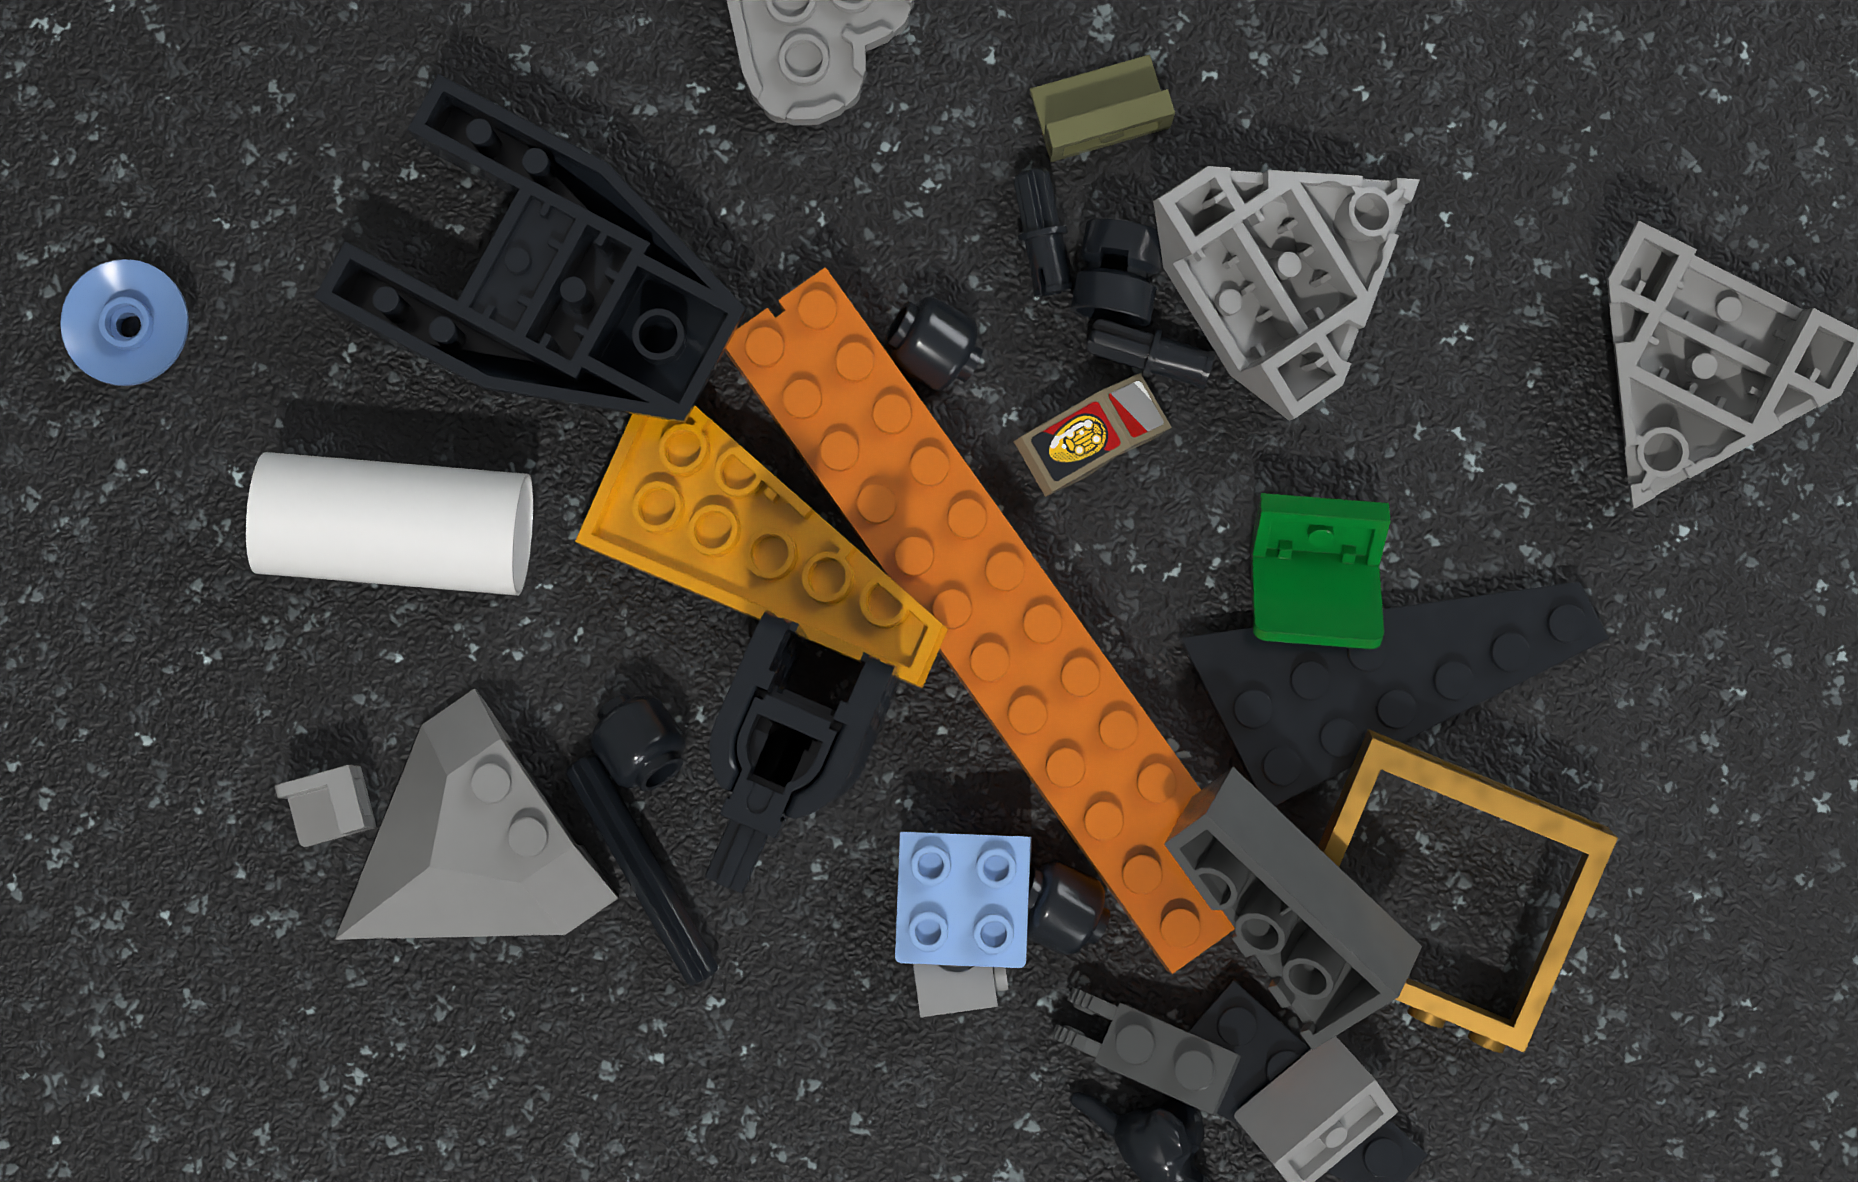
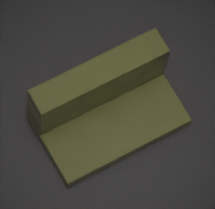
(1101, 108)

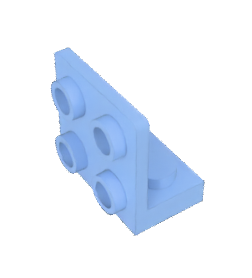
(963, 899)

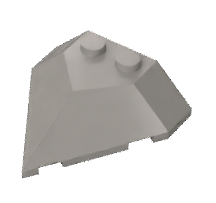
(1281, 271)
(1709, 361)
(471, 845)

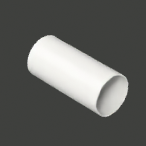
(389, 523)

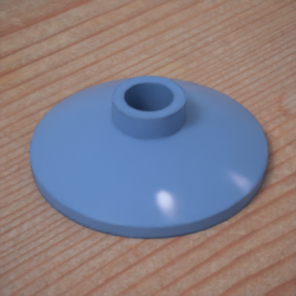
(101, 304)

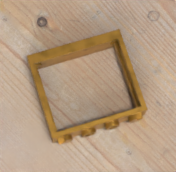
(1509, 804)

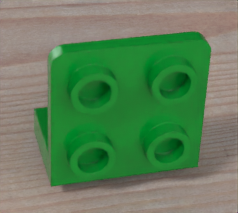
(1318, 570)

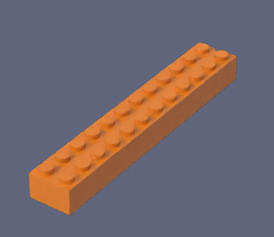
(1006, 621)

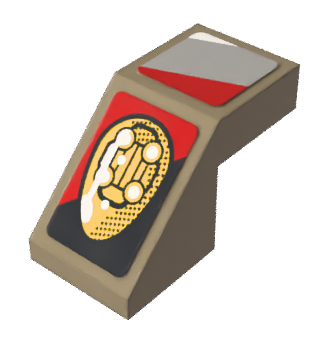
(1092, 434)

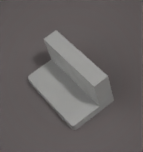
(1315, 1112)

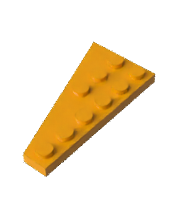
(726, 528)

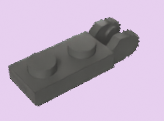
(1154, 1053)

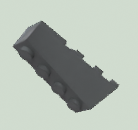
(1292, 908)

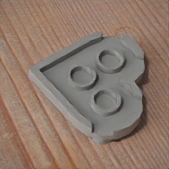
(810, 55)

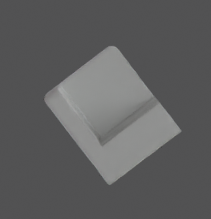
(328, 805)

